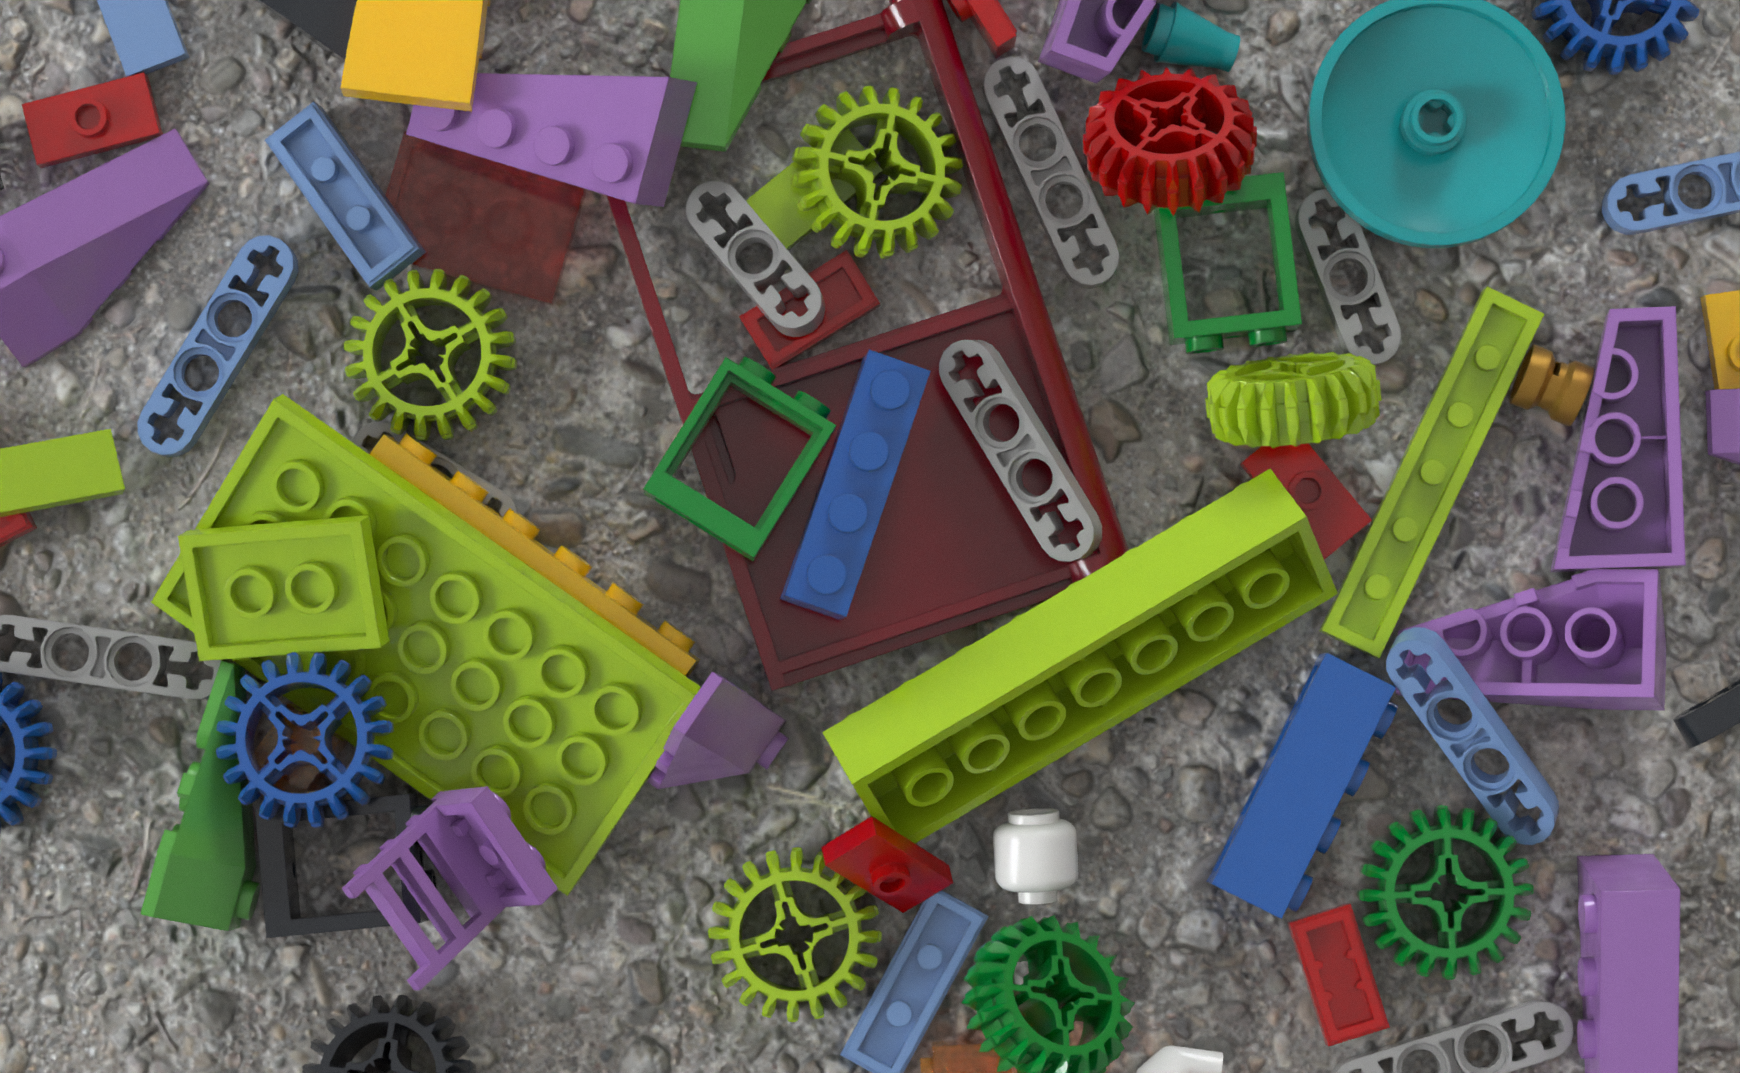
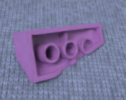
(1565, 645)
(719, 737)

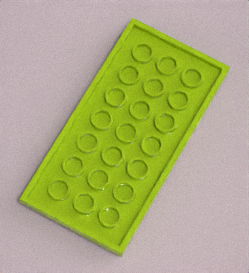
(484, 658)

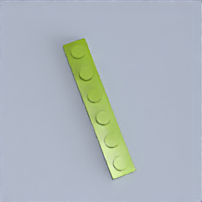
(1431, 472)

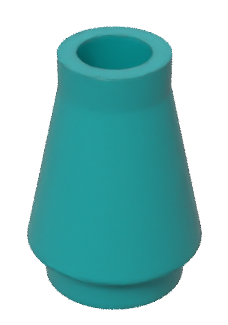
(1188, 39)

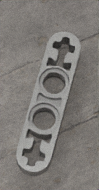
(1056, 170)
(1012, 455)
(103, 657)
(1448, 1043)

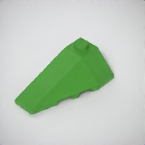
(727, 53)
(208, 858)

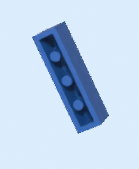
(855, 485)
(1302, 785)

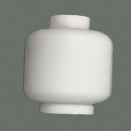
(1035, 854)

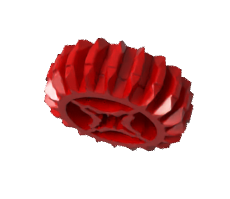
(1170, 140)

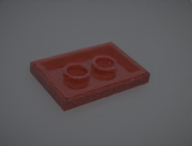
(485, 218)

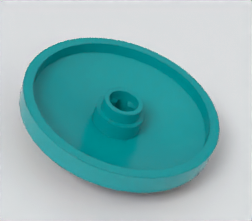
(1435, 121)

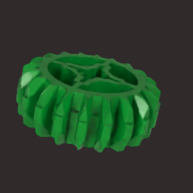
(1441, 863)
(1064, 985)

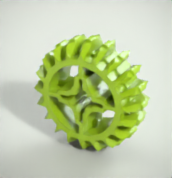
(904, 176)
(404, 367)
(1293, 399)
(810, 987)

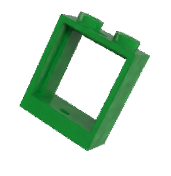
(1260, 328)
(756, 383)

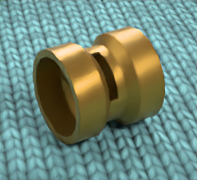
(1551, 385)

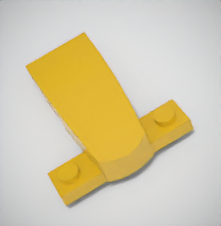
(415, 52)

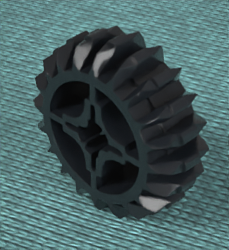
(392, 1050)

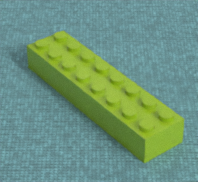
(1084, 659)

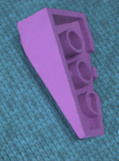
(84, 239)

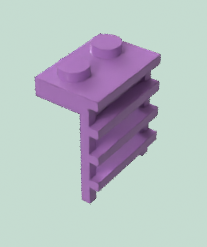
(478, 856)

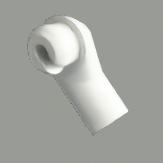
(1183, 1060)

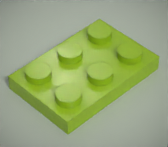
(284, 588)

